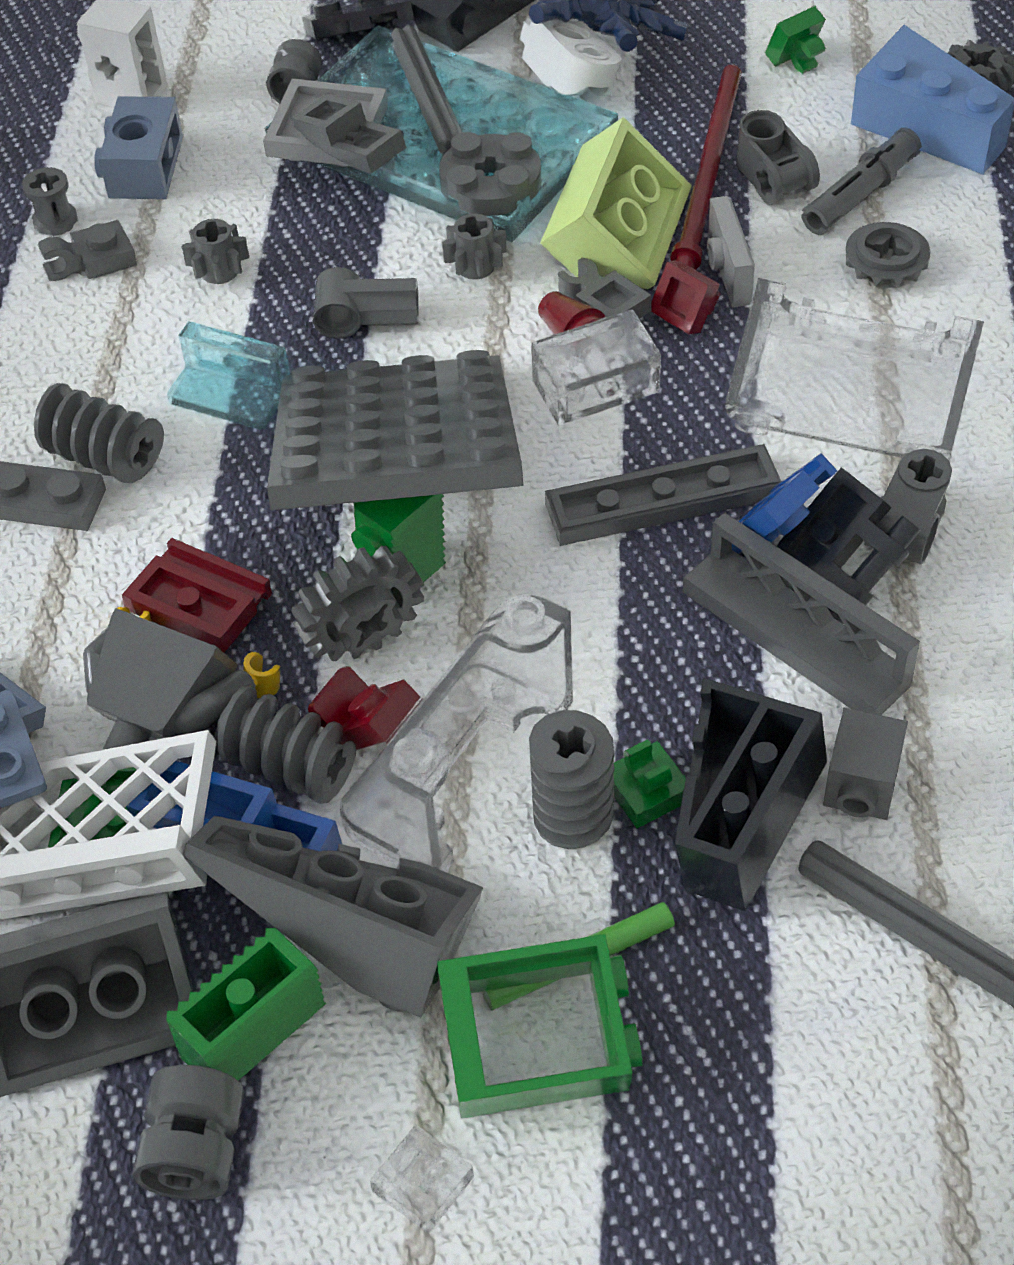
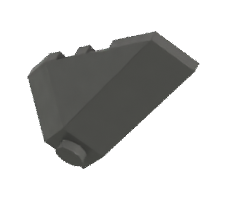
(356, 917)

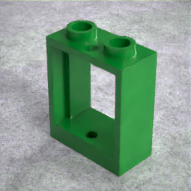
(525, 966)

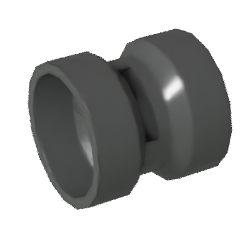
(292, 61)

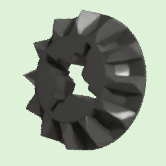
(986, 61)
(872, 241)

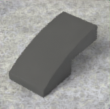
(344, 133)

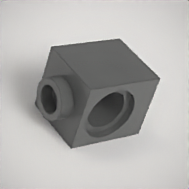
(864, 764)

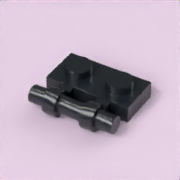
(835, 528)

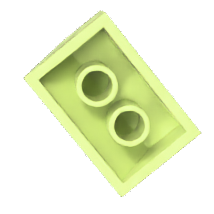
(618, 207)

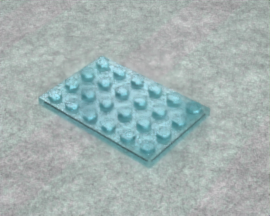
(483, 103)

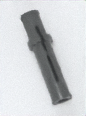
(875, 170)

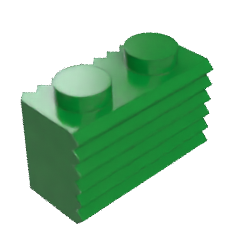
(403, 525)
(247, 1007)

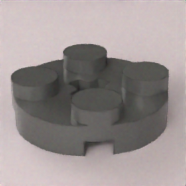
(507, 156)

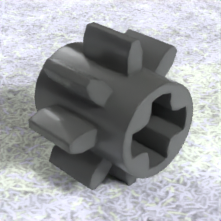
(474, 246)
(215, 251)

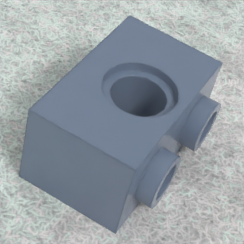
(140, 147)

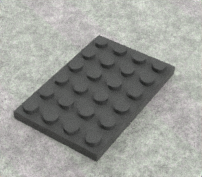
(393, 431)

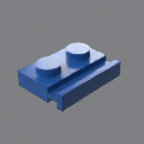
(785, 504)

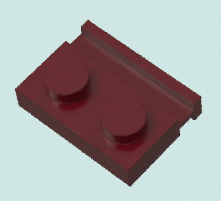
(197, 594)

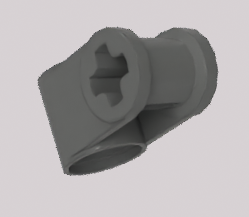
(774, 157)
(918, 495)

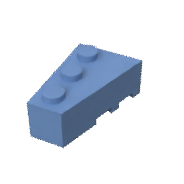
(935, 96)

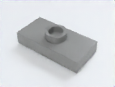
(730, 251)

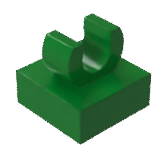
(798, 40)
(647, 783)

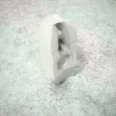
(570, 57)

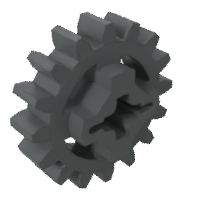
(358, 603)

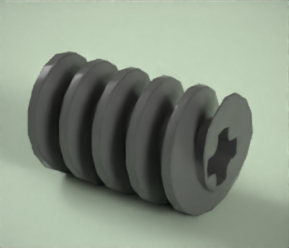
(97, 433)
(282, 747)
(571, 778)

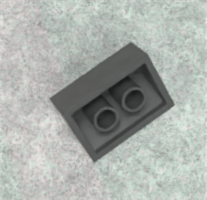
(89, 990)

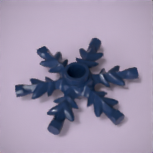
(611, 18)

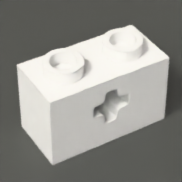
(121, 51)

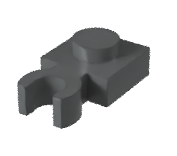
(609, 294)

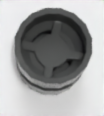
(187, 1144)

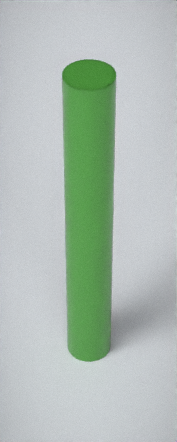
(618, 936)

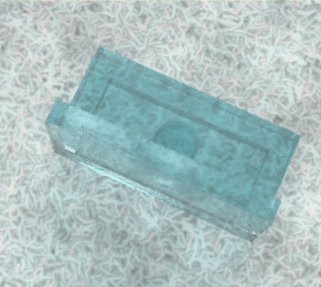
(229, 375)

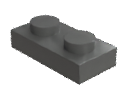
(49, 495)

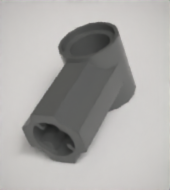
(347, 301)

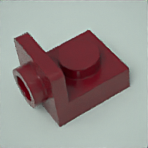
(363, 711)

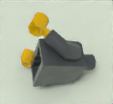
(162, 679)

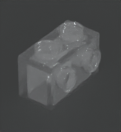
(595, 367)

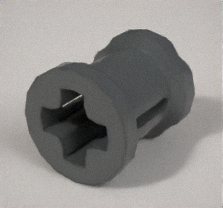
(49, 201)

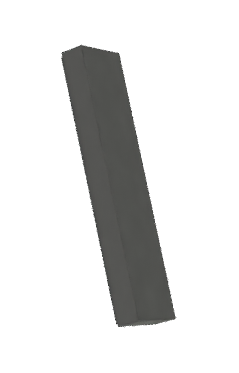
(661, 494)

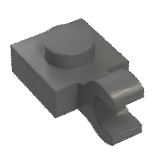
(95, 250)

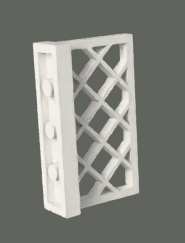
(114, 867)

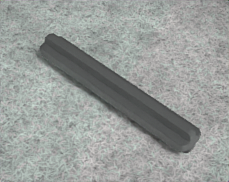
(426, 87)
(910, 919)

